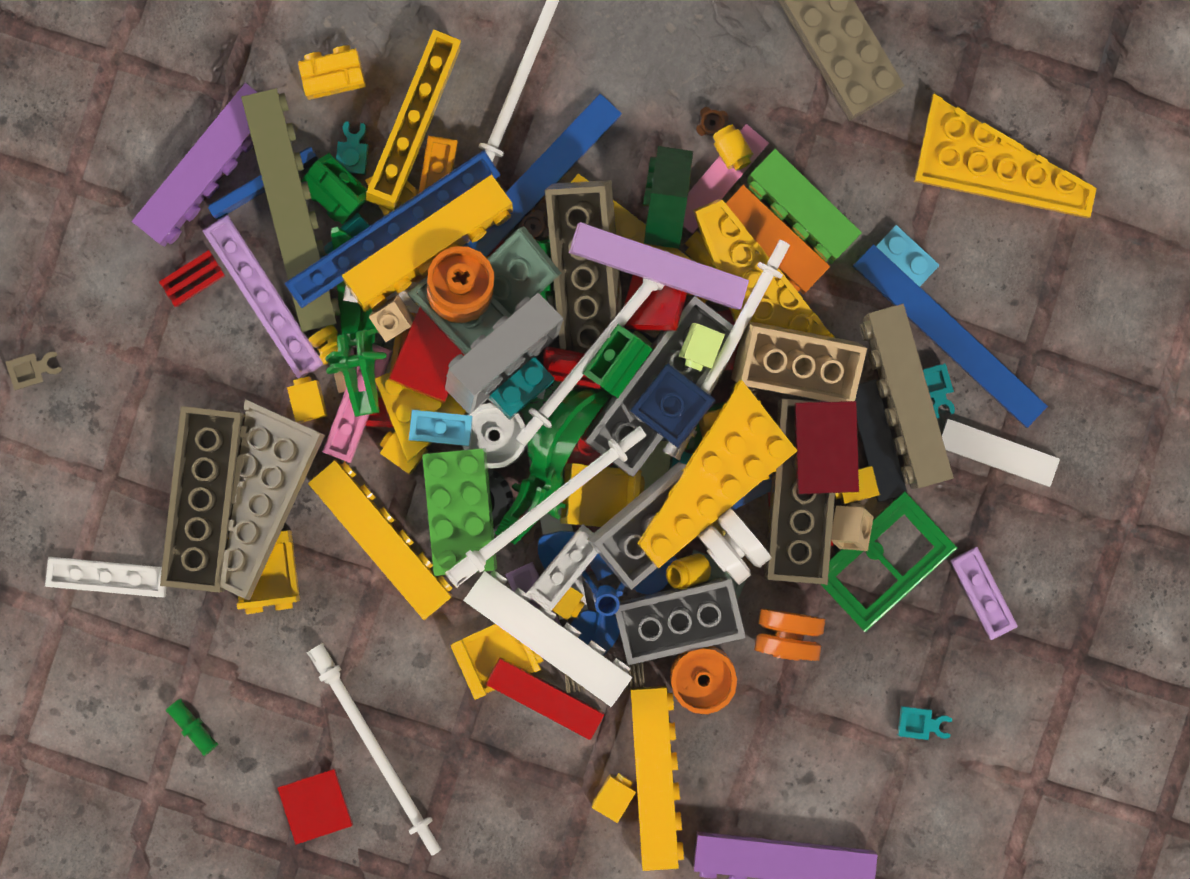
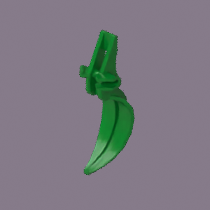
(360, 333)
(550, 452)

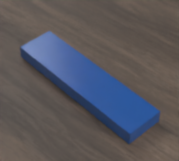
(251, 190)

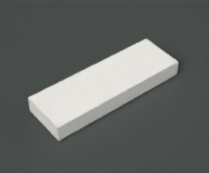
(563, 570)

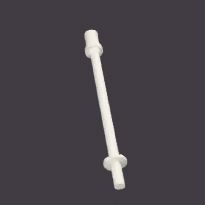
(518, 83)
(769, 271)
(541, 417)
(476, 560)
(331, 675)

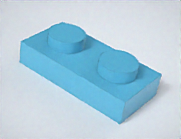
(908, 255)
(440, 428)

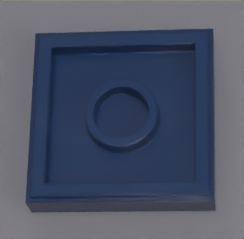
(672, 405)

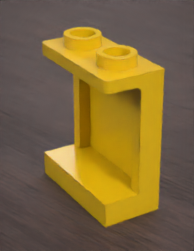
(600, 496)
(278, 580)
(481, 651)

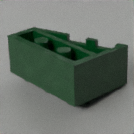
(667, 196)

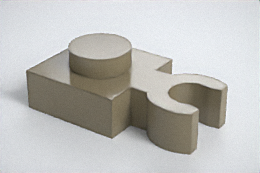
(27, 370)

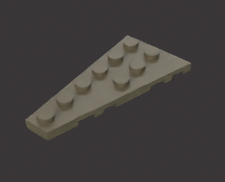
(265, 486)

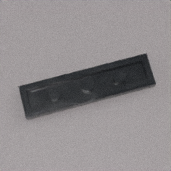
(878, 442)

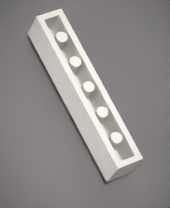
(548, 638)

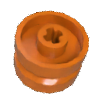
(460, 284)
(789, 636)
(716, 690)

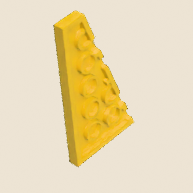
(738, 253)

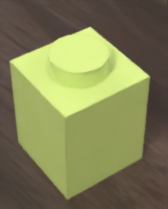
(701, 347)

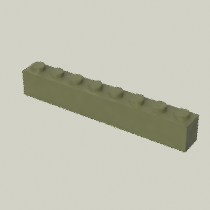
(288, 198)

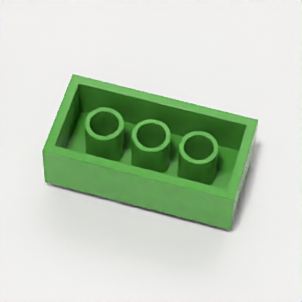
(802, 206)
(458, 506)

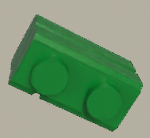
(335, 189)
(617, 361)

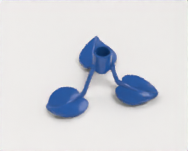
(600, 625)

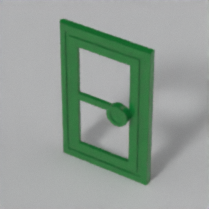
(942, 550)

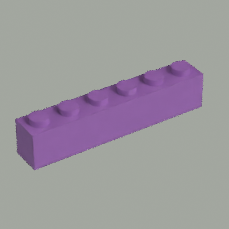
(198, 173)
(778, 859)

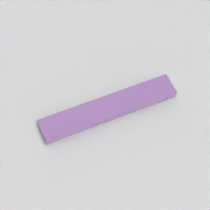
(658, 266)
(263, 297)

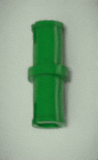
(191, 727)

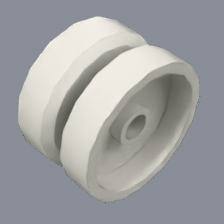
(507, 448)
(733, 546)

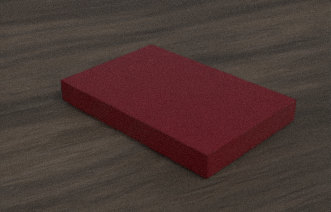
(826, 447)

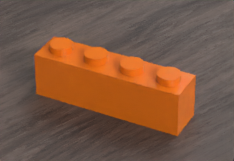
(800, 262)

